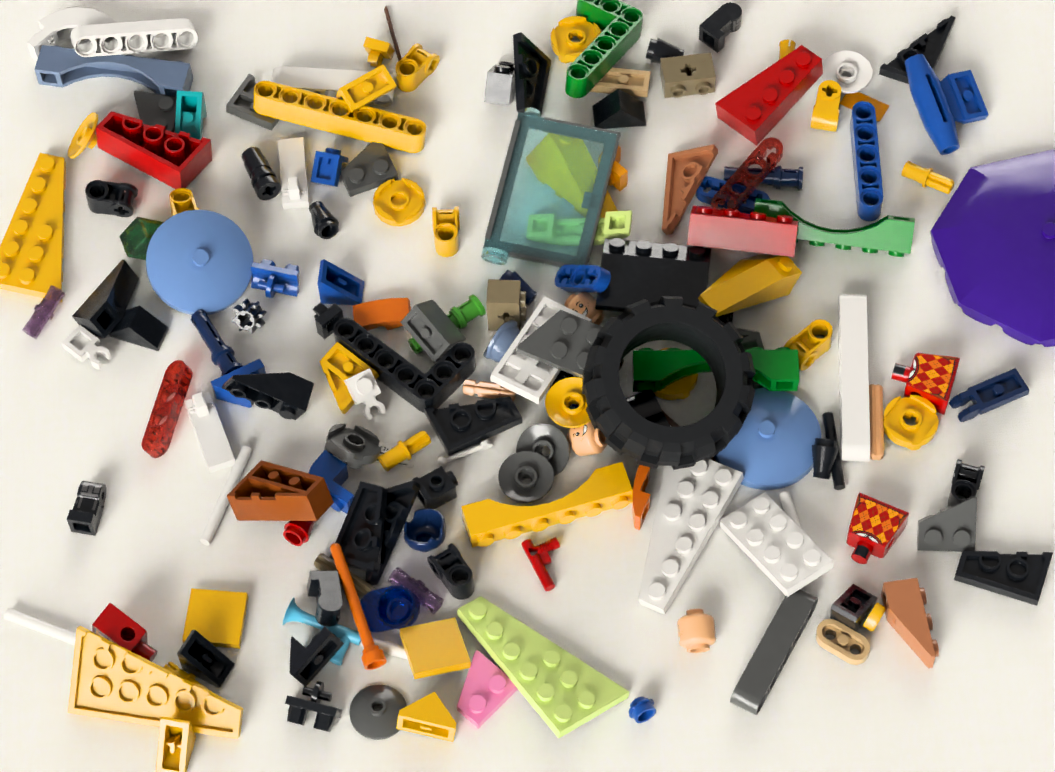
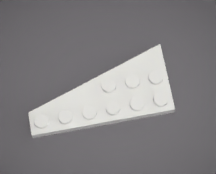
(684, 519)

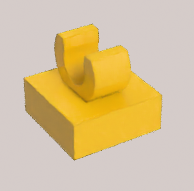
(377, 51)

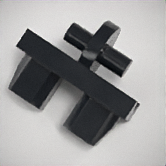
(325, 714)

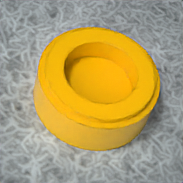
(874, 617)

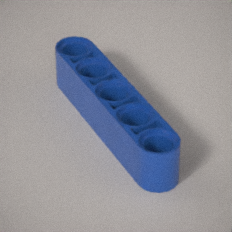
(864, 126)

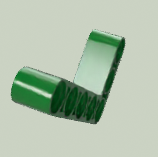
(621, 30)

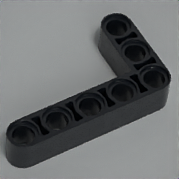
(402, 369)

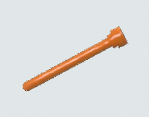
(372, 655)

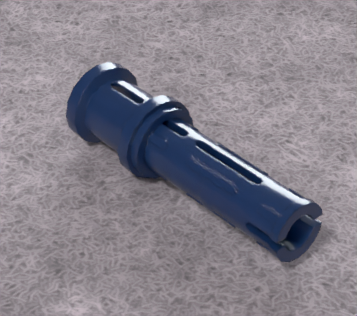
(777, 177)
(222, 354)

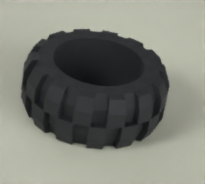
(684, 324)

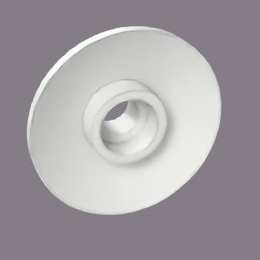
(851, 65)

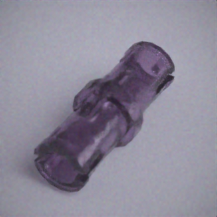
(43, 312)
(427, 598)

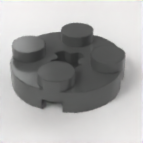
(354, 446)

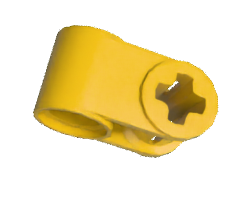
(415, 68)
(826, 109)
(182, 200)
(446, 231)
(808, 345)

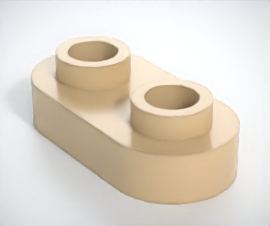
(844, 641)

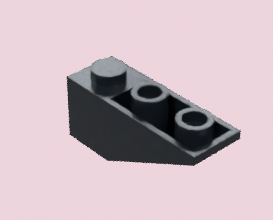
(108, 302)
(273, 391)

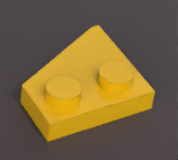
(338, 366)

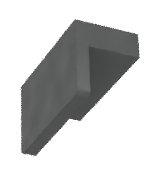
(432, 329)

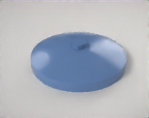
(199, 262)
(773, 442)

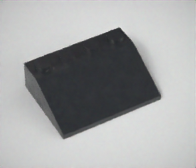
(652, 271)

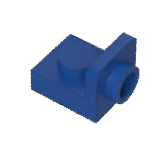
(328, 167)

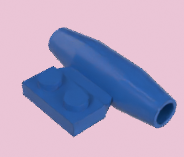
(944, 101)

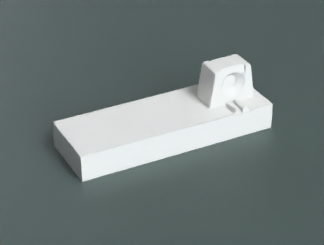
(293, 173)
(209, 432)

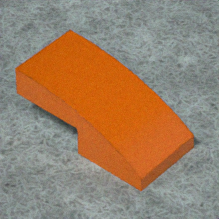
(381, 313)
(640, 498)

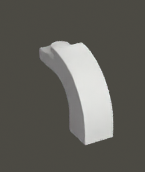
(58, 27)

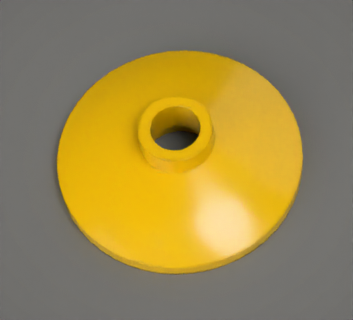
(84, 136)
(560, 397)

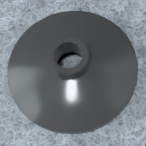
(548, 435)
(521, 466)
(372, 723)

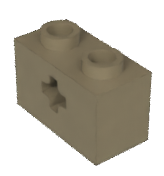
(687, 75)
(505, 303)

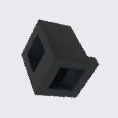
(435, 495)

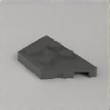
(562, 342)

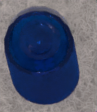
(390, 608)

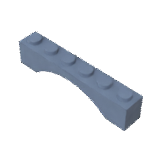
(63, 66)

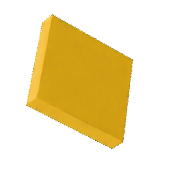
(217, 616)
(435, 648)

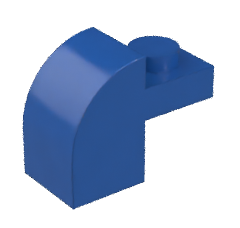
(335, 474)

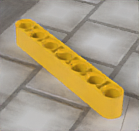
(335, 117)

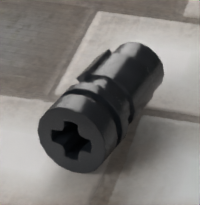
(263, 178)

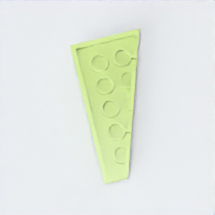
(549, 677)

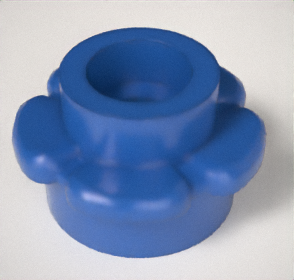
(642, 709)

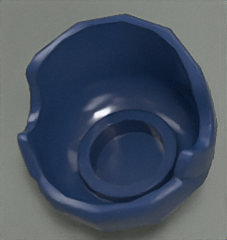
(425, 530)

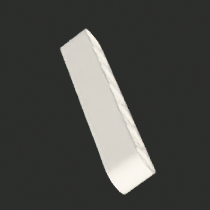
(853, 378)

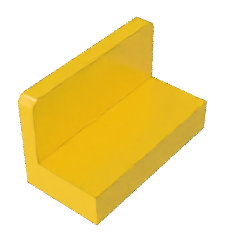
(366, 88)

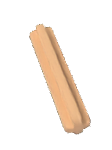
(876, 422)

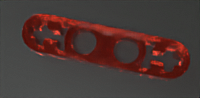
(750, 180)
(156, 436)

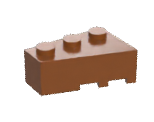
(279, 494)

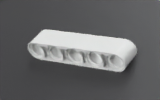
(124, 31)
(324, 81)

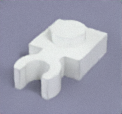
(85, 345)
(364, 389)

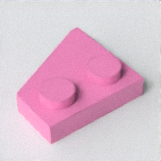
(484, 690)

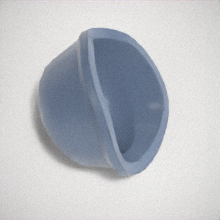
(502, 341)

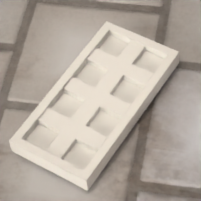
(524, 374)
(776, 544)

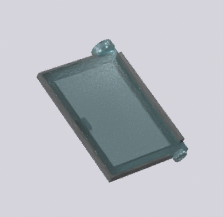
(550, 192)

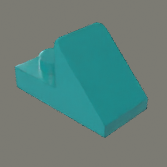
(190, 113)

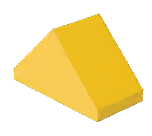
(427, 717)
(174, 745)

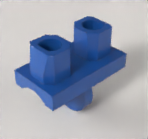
(275, 279)

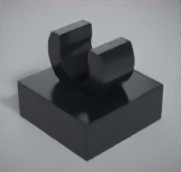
(326, 318)

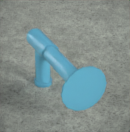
(345, 634)

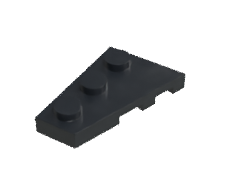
(531, 73)
(364, 528)
(1011, 575)

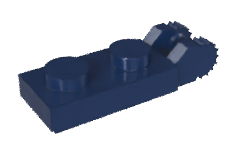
(990, 394)

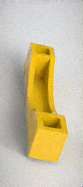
(493, 521)

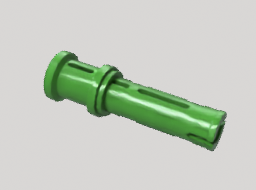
(459, 316)

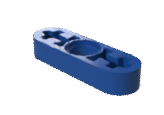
(716, 184)
(582, 278)

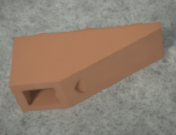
(907, 615)

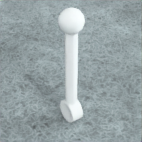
(485, 445)

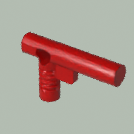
(541, 559)

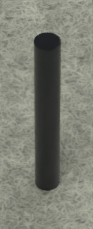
(830, 433)

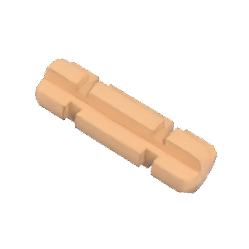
(486, 389)

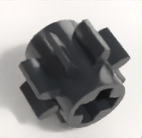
(255, 312)

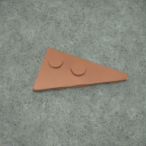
(683, 178)

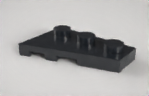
(470, 424)

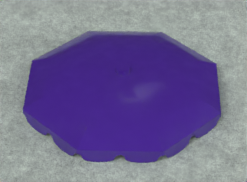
(1001, 246)

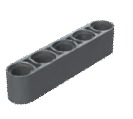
(773, 651)

